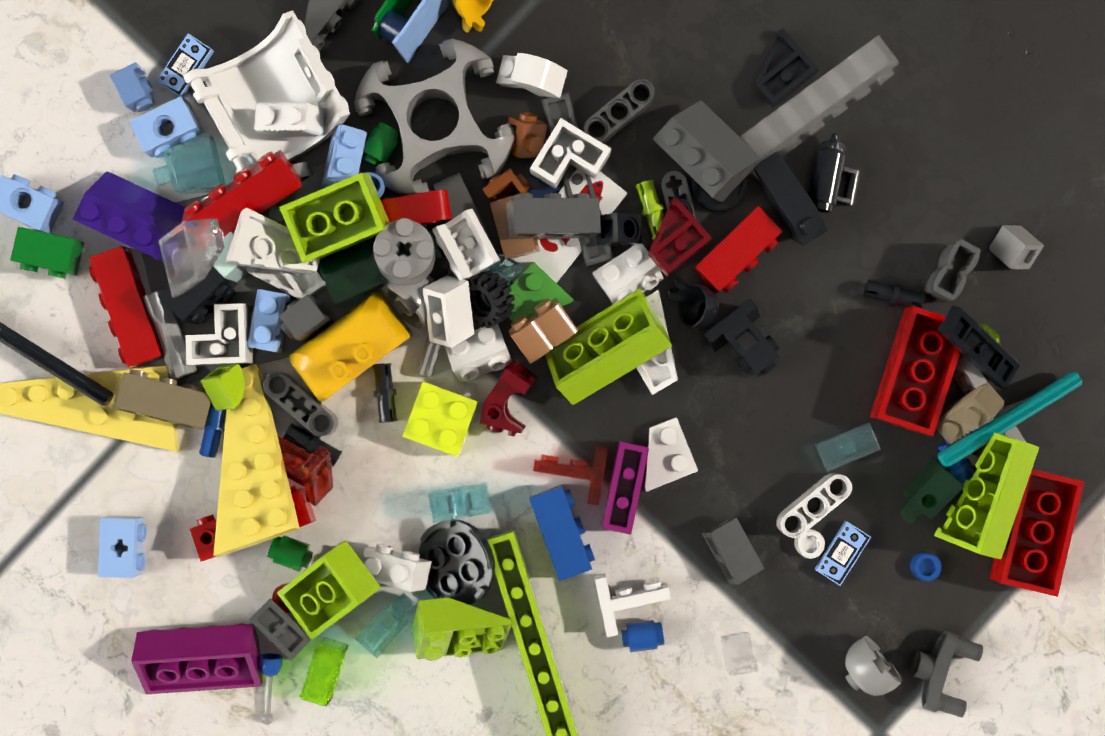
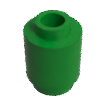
(380, 144)
(290, 553)

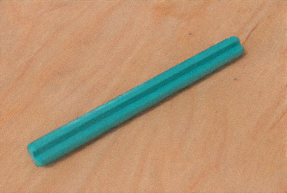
(1009, 419)

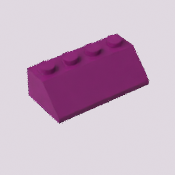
(197, 659)

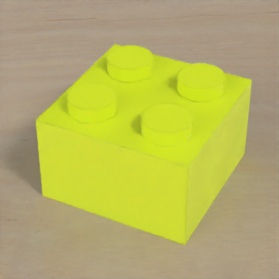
(440, 419)

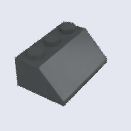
(707, 150)

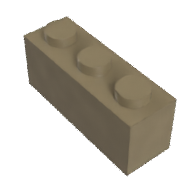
(162, 399)

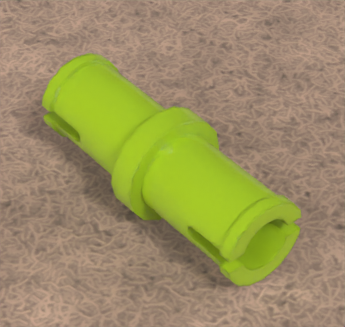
(651, 206)

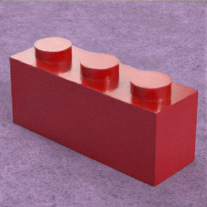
(738, 251)

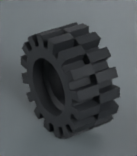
(496, 293)

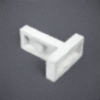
(625, 599)

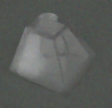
(190, 253)

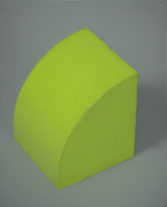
(225, 386)

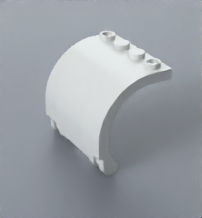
(274, 71)

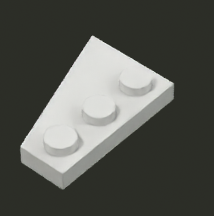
(661, 369)

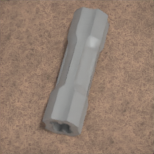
(169, 336)

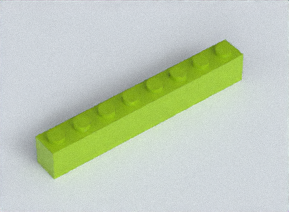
(531, 635)

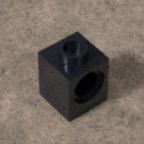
(619, 230)

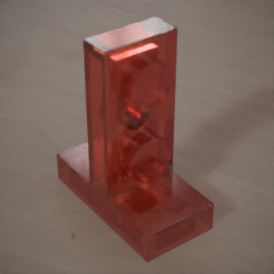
(578, 469)
(308, 470)

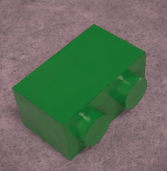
(46, 251)

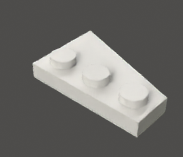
(266, 245)

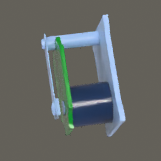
(407, 32)

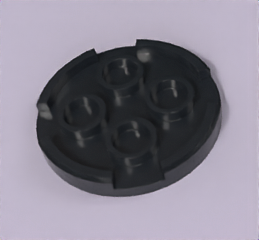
(460, 562)

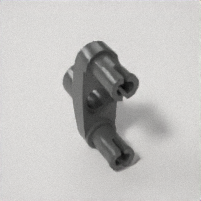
(934, 669)

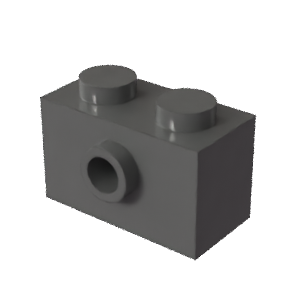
(305, 318)

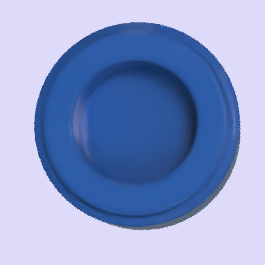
(925, 566)

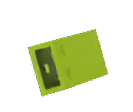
(456, 629)

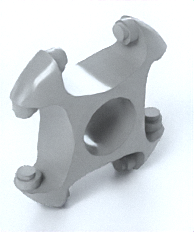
(447, 86)

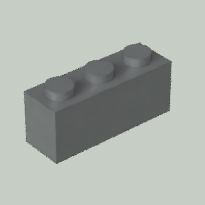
(553, 216)

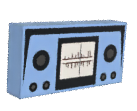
(189, 56)
(842, 553)

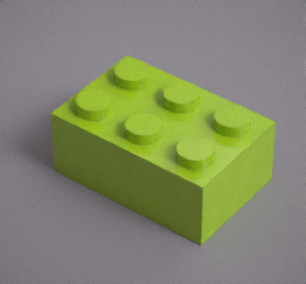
(335, 217)
(328, 589)

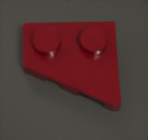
(677, 238)

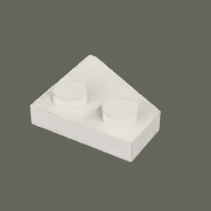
(292, 283)
(667, 455)

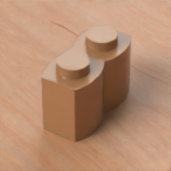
(542, 329)

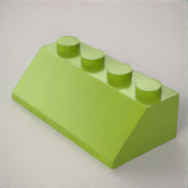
(607, 347)

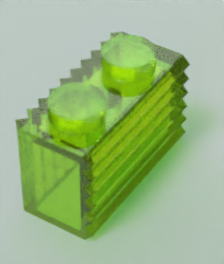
(324, 671)

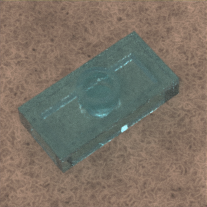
(847, 447)

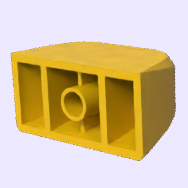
(350, 345)

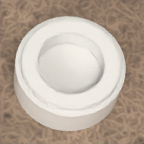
(810, 544)

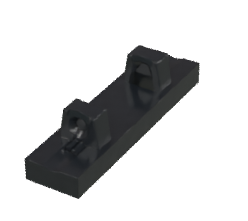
(978, 347)

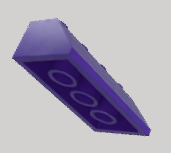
(128, 213)

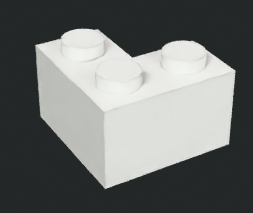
(566, 147)
(228, 342)

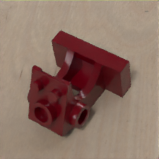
(512, 381)

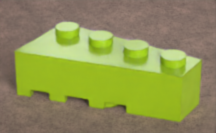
(991, 497)

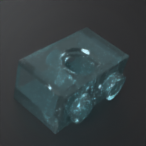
(460, 502)

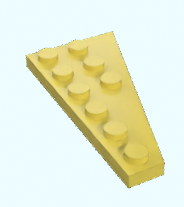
(62, 405)
(254, 484)

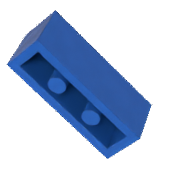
(562, 532)

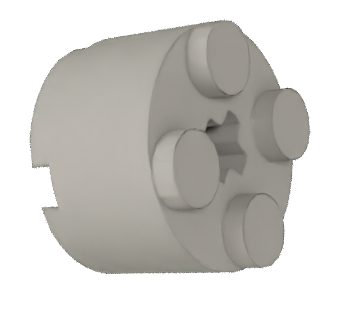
(404, 235)

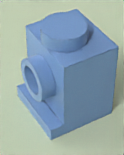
(133, 88)

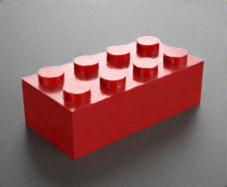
(916, 374)
(1040, 534)

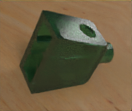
(937, 483)

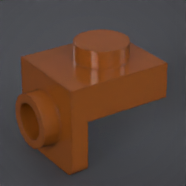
(529, 135)
(505, 184)

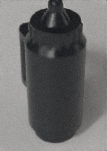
(828, 175)

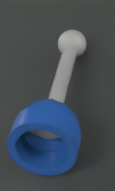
(270, 665)

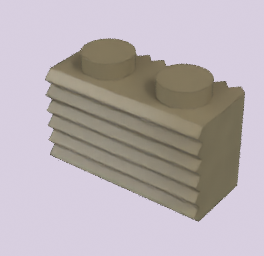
(969, 413)

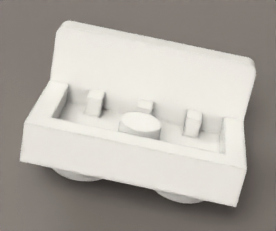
(465, 245)
(628, 273)
(479, 354)

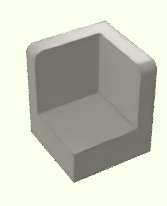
(1016, 247)

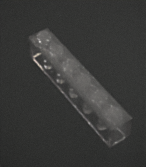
(821, 99)

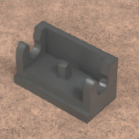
(733, 551)
(280, 629)

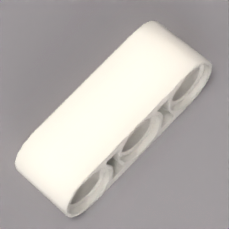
(827, 503)

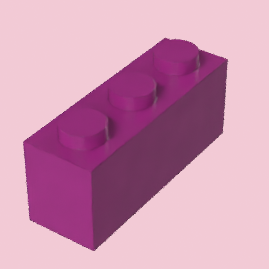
(624, 487)

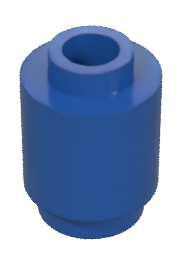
(643, 635)

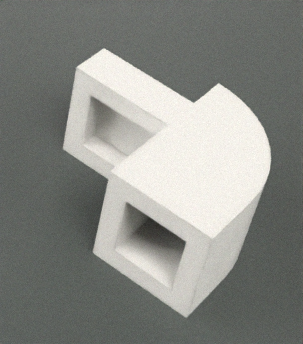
(532, 74)

